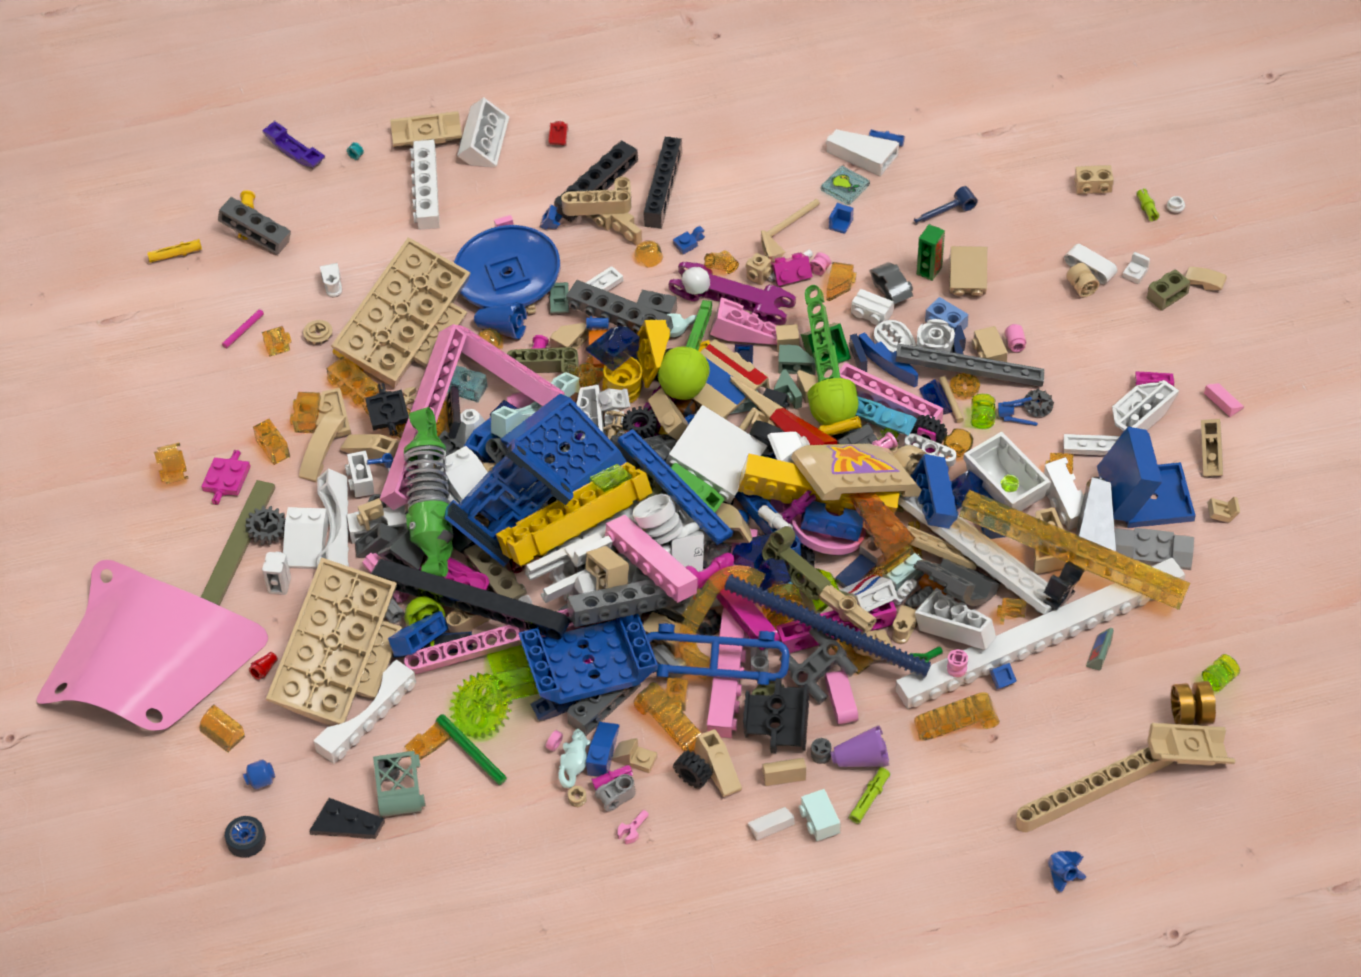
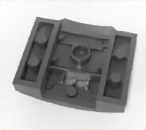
(960, 581)

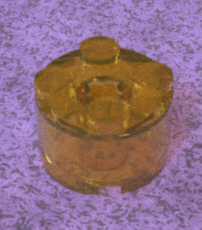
(171, 462)

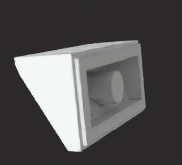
(771, 823)

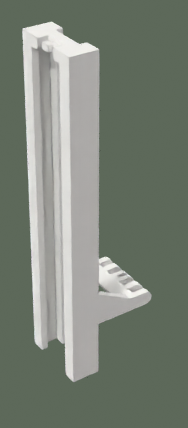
(555, 562)

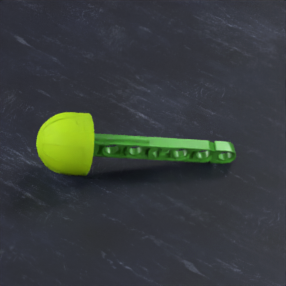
(685, 368)
(832, 397)

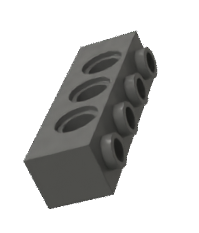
(254, 225)

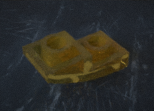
(429, 741)

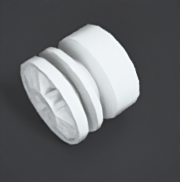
(658, 518)

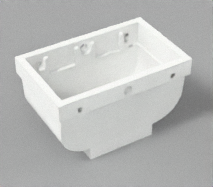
(1002, 457)

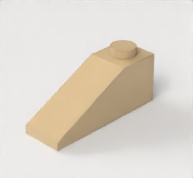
(668, 414)
(1212, 447)

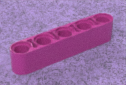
(746, 615)

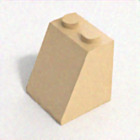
(968, 270)

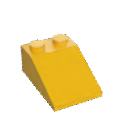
(652, 346)

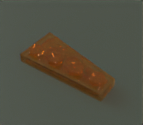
(884, 526)

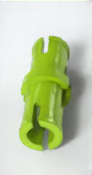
(1147, 204)

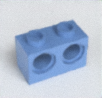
(947, 312)

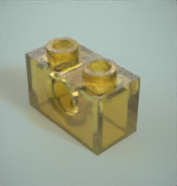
(305, 412)
(271, 441)

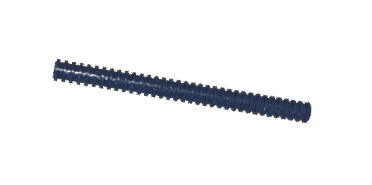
(827, 626)

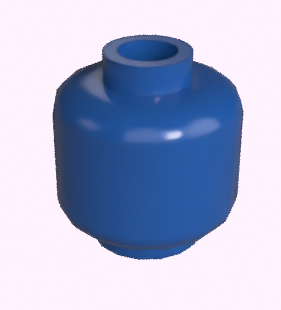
(259, 774)

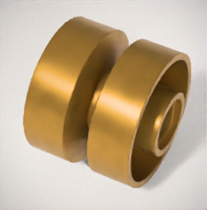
(1193, 703)

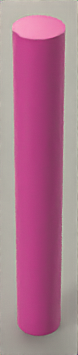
(246, 325)

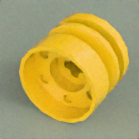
(626, 376)

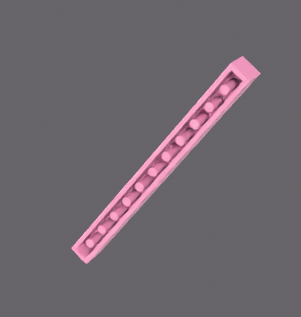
(432, 395)
(725, 690)

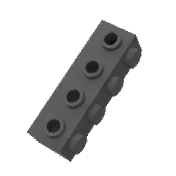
(592, 710)

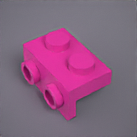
(791, 268)

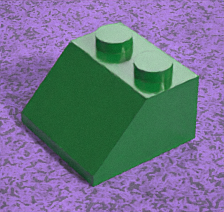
(838, 341)

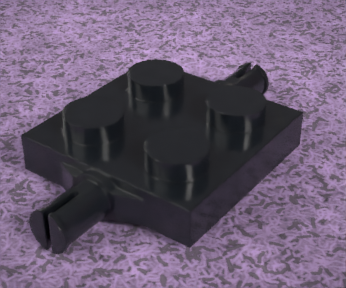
(387, 409)

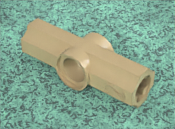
(854, 614)

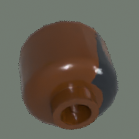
(686, 407)

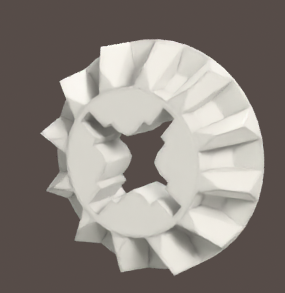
(905, 590)

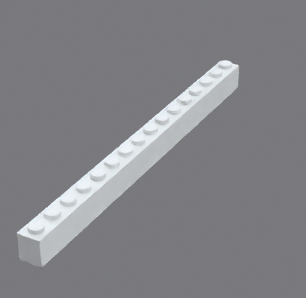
(1029, 638)

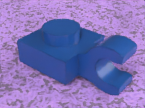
(687, 241)

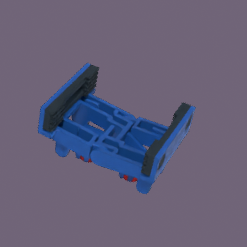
(515, 471)

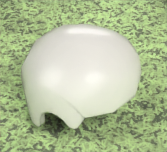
(696, 280)

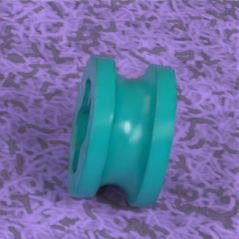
(355, 151)

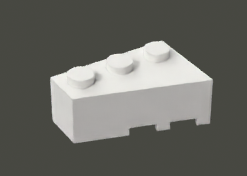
(1063, 493)

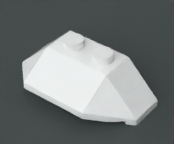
(1144, 405)

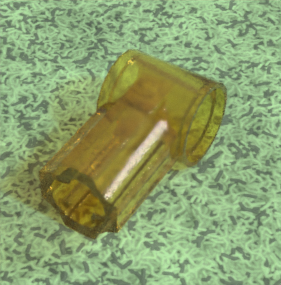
(721, 261)

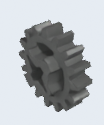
(266, 525)

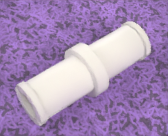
(774, 519)

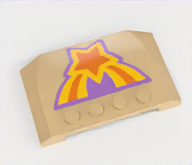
(853, 470)

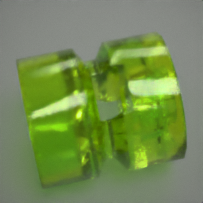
(983, 411)
(1221, 672)

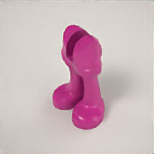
(718, 563)

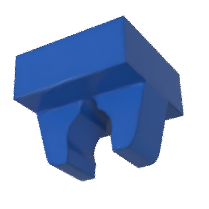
(551, 218)

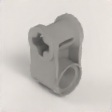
(615, 793)

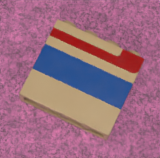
(719, 393)

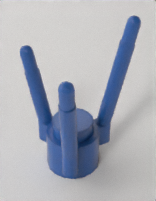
(1006, 409)

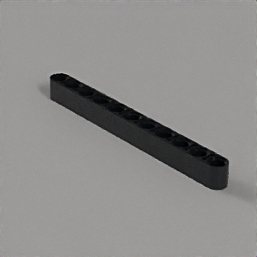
(473, 599)

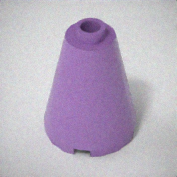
(862, 750)

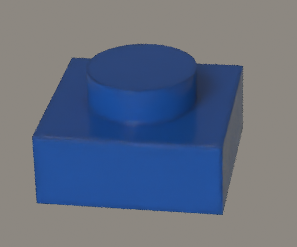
(1003, 676)

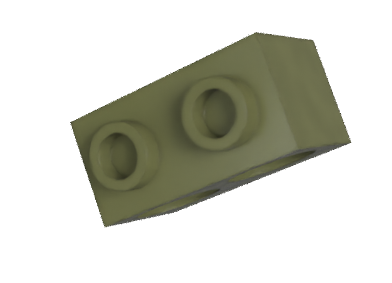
(1168, 289)

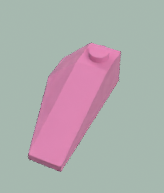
(737, 325)

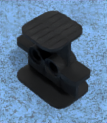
(791, 716)

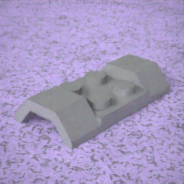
(1155, 546)

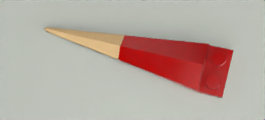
(783, 418)

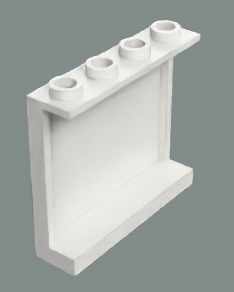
(715, 451)

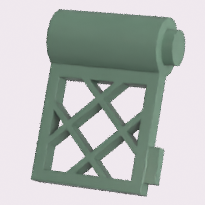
(399, 800)

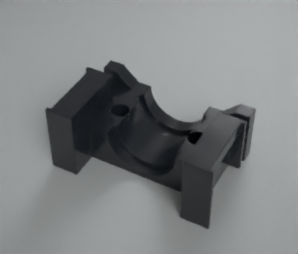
(1061, 587)

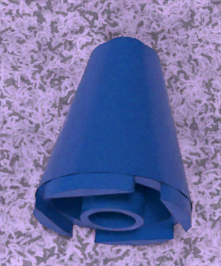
(505, 319)

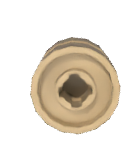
(1082, 280)

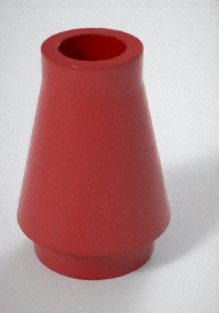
(263, 665)

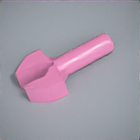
(622, 829)

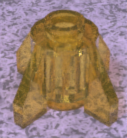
(587, 373)

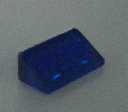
(934, 393)

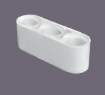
(1099, 266)

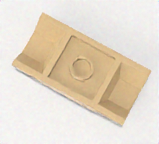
(435, 127)
(1188, 744)

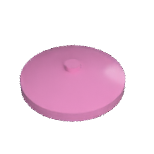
(825, 543)

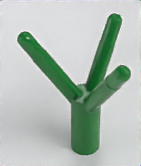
(929, 655)

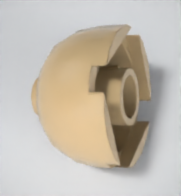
(909, 456)

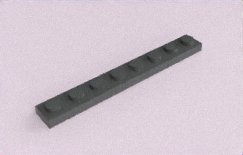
(969, 365)

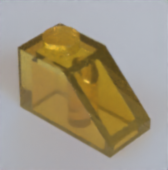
(840, 280)

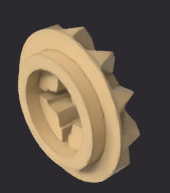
(323, 327)

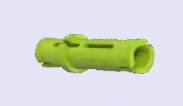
(873, 789)

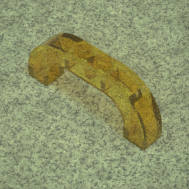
(703, 600)

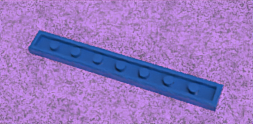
(675, 487)

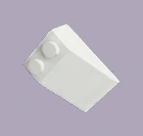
(463, 472)
(305, 536)

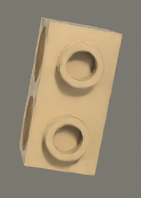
(1093, 179)

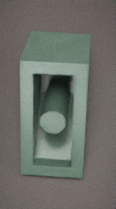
(794, 359)

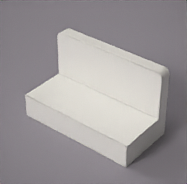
(578, 550)

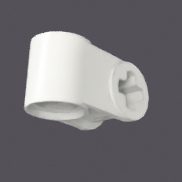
(331, 279)

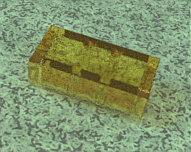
(221, 728)

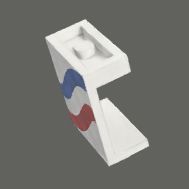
(871, 592)

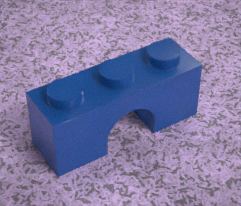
(818, 520)

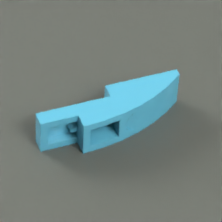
(884, 417)

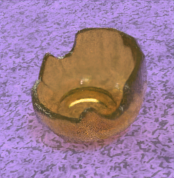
(648, 253)
(492, 337)
(959, 441)

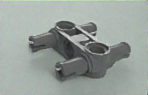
(820, 663)

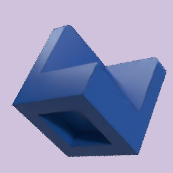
(841, 218)

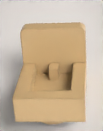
(1223, 510)

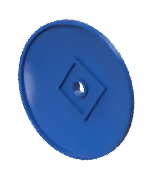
(511, 248)

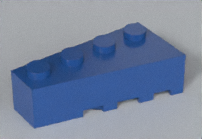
(936, 493)

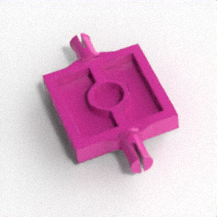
(226, 476)

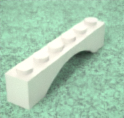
(333, 490)
(338, 739)

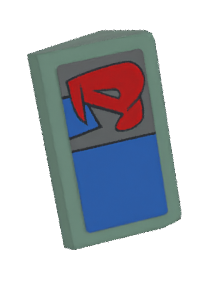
(1100, 649)

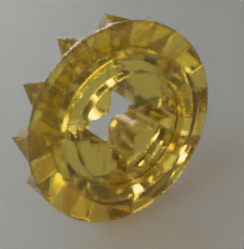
(971, 381)

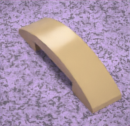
(319, 445)

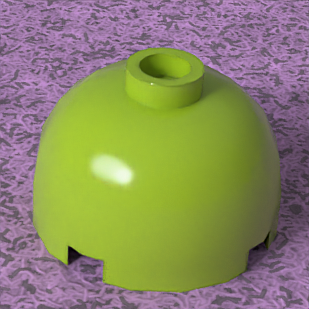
(421, 608)

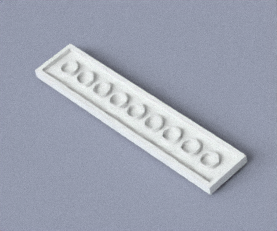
(988, 556)

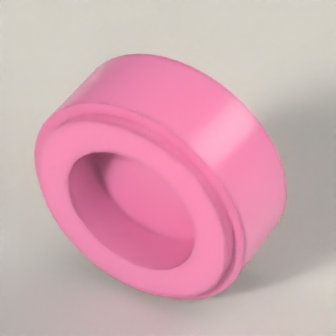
(554, 740)

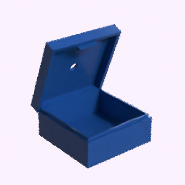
(1137, 476)

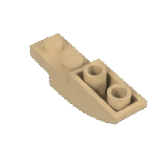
(621, 223)

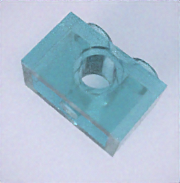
(469, 383)

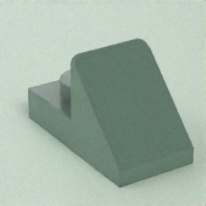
(786, 385)

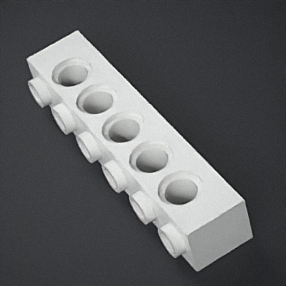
(426, 184)

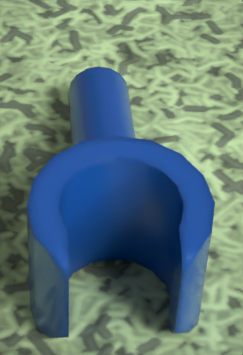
(387, 459)

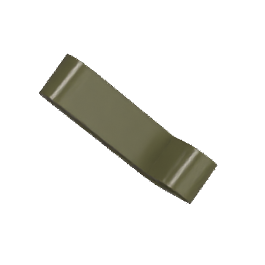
(546, 359)
(801, 573)

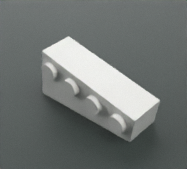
(590, 404)
(954, 621)

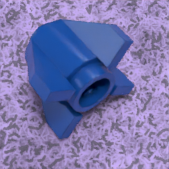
(1064, 867)

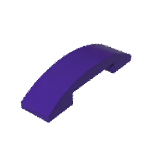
(291, 147)

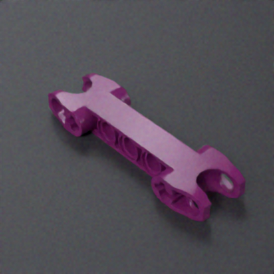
(762, 302)

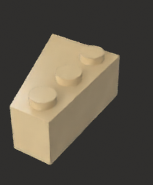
(1043, 561)

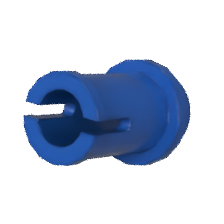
(597, 323)

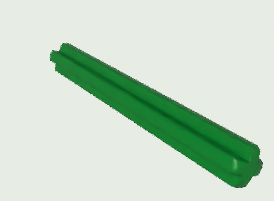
(471, 749)

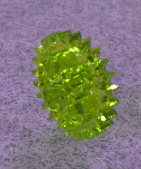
(481, 705)

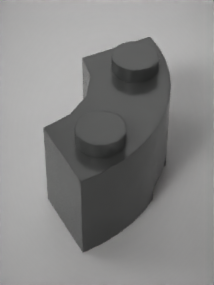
(891, 282)

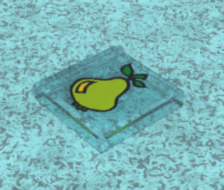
(845, 185)

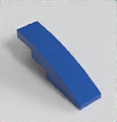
(886, 360)

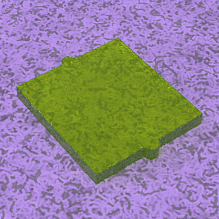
(610, 477)

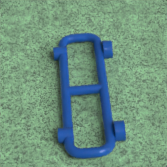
(765, 640)

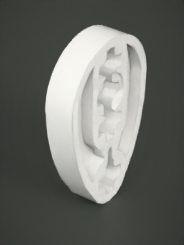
(897, 329)

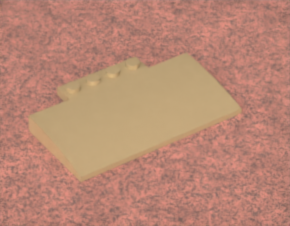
(404, 313)
(336, 644)

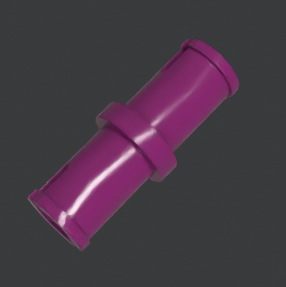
(798, 506)

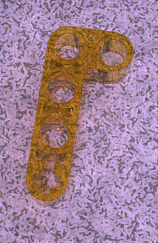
(668, 715)
(957, 716)

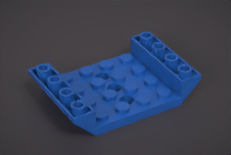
(557, 426)
(618, 652)

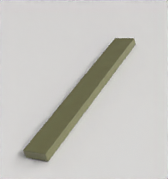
(236, 545)

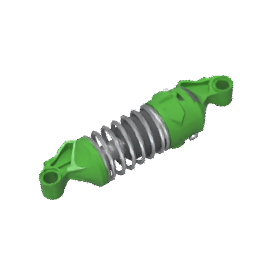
(428, 494)

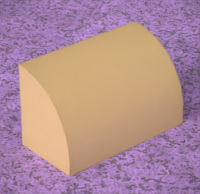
(784, 771)

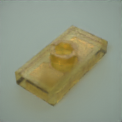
(860, 661)

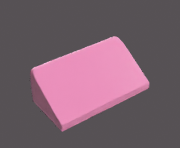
(1223, 399)

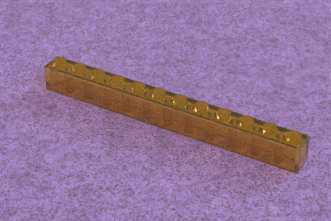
(1075, 549)

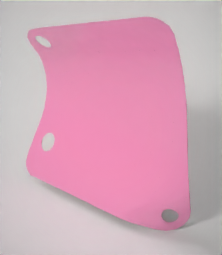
(149, 648)

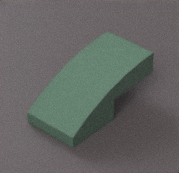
(558, 298)

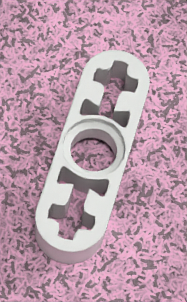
(926, 443)

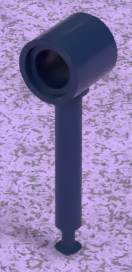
(963, 198)

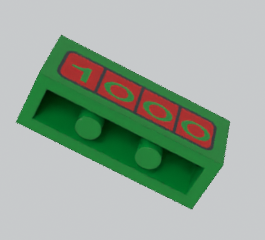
(930, 252)

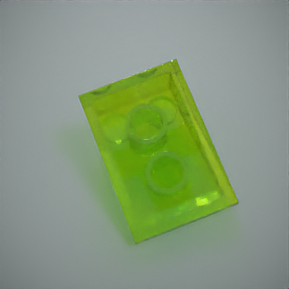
(514, 670)

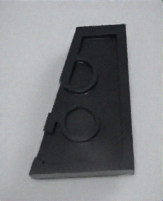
(343, 819)

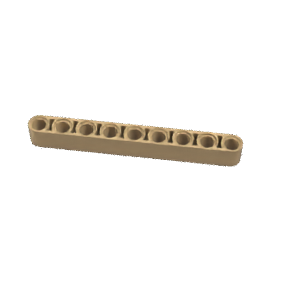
(1089, 791)

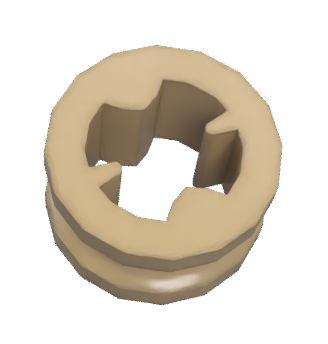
(571, 796)

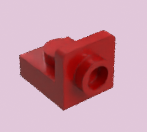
(558, 133)

